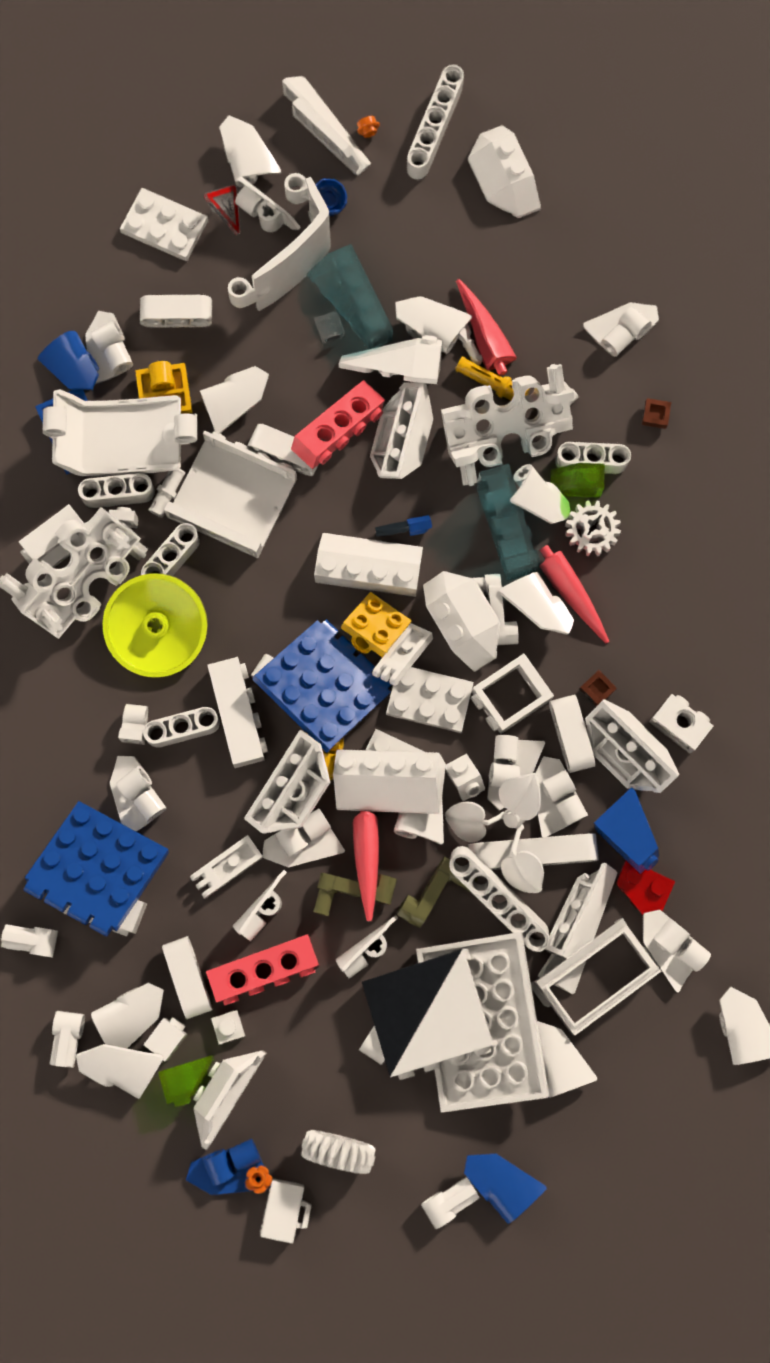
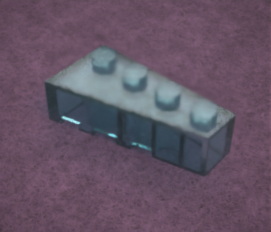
(507, 522)

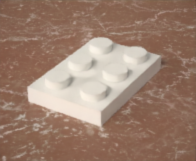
(164, 224)
(431, 699)

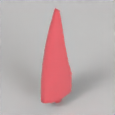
(488, 336)
(571, 589)
(366, 858)

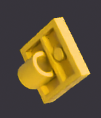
(165, 380)
(375, 625)

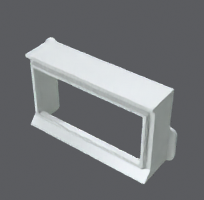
(545, 995)

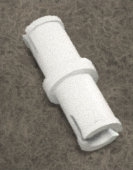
(166, 492)

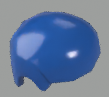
(333, 195)

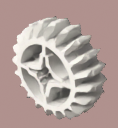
(338, 1152)

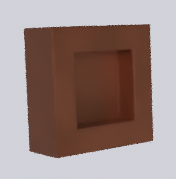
(656, 413)
(598, 688)

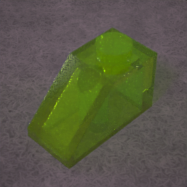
(579, 479)
(184, 1080)

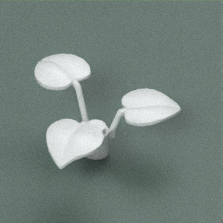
(523, 802)

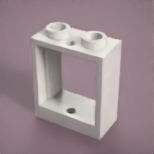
(43, 541)
(533, 680)

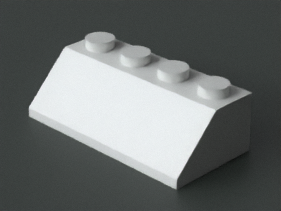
(368, 564)
(388, 781)

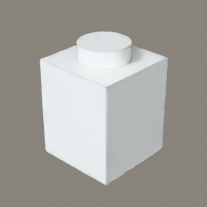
(166, 1038)

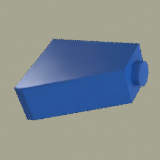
(628, 832)

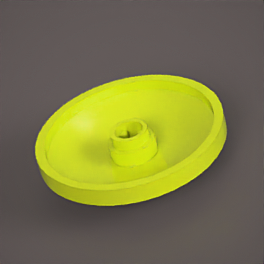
(155, 625)

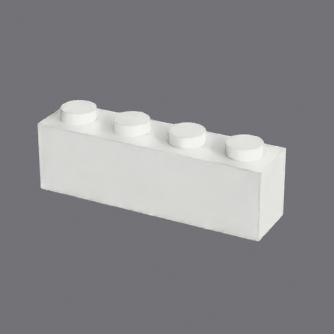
(236, 712)

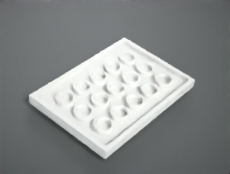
(516, 1063)

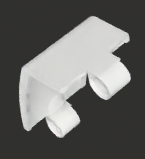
(297, 259)
(117, 434)

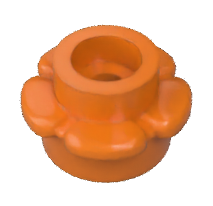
(367, 126)
(265, 1182)

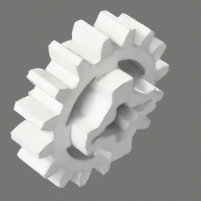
(601, 534)

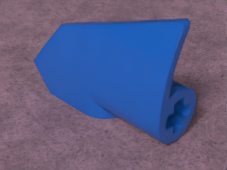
(70, 362)
(225, 1169)
(503, 1184)

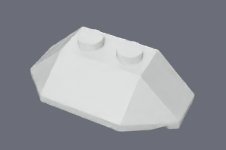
(504, 172)
(402, 432)
(463, 618)
(629, 749)
(291, 788)
(222, 1093)

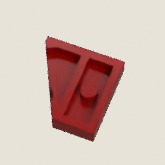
(645, 890)

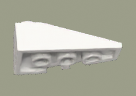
(415, 359)

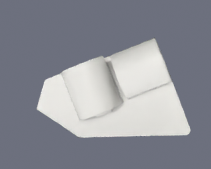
(246, 151)
(269, 213)
(432, 318)
(621, 326)
(106, 346)
(234, 396)
(539, 496)
(537, 603)
(511, 760)
(133, 794)
(559, 798)
(423, 825)
(303, 844)
(250, 922)
(672, 948)
(353, 960)
(129, 1015)
(744, 1027)
(562, 1062)
(119, 1067)

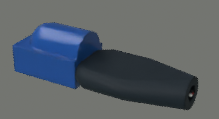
(414, 525)

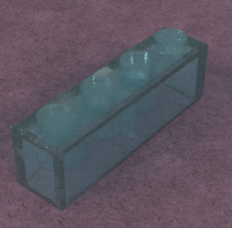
(350, 291)

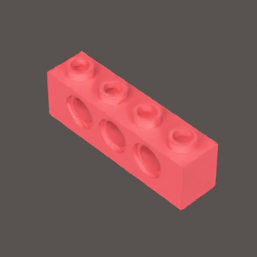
(360, 399)
(221, 976)

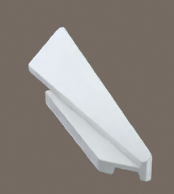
(320, 121)
(578, 922)

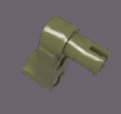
(332, 884)
(416, 910)

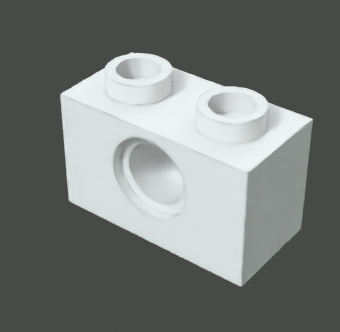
(666, 722)

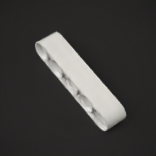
(435, 112)
(549, 850)
(494, 887)

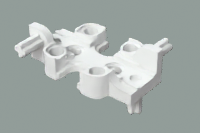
(468, 444)
(39, 598)

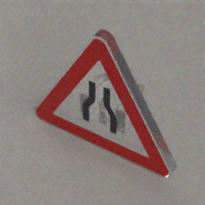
(223, 203)

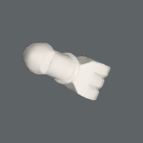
(469, 345)

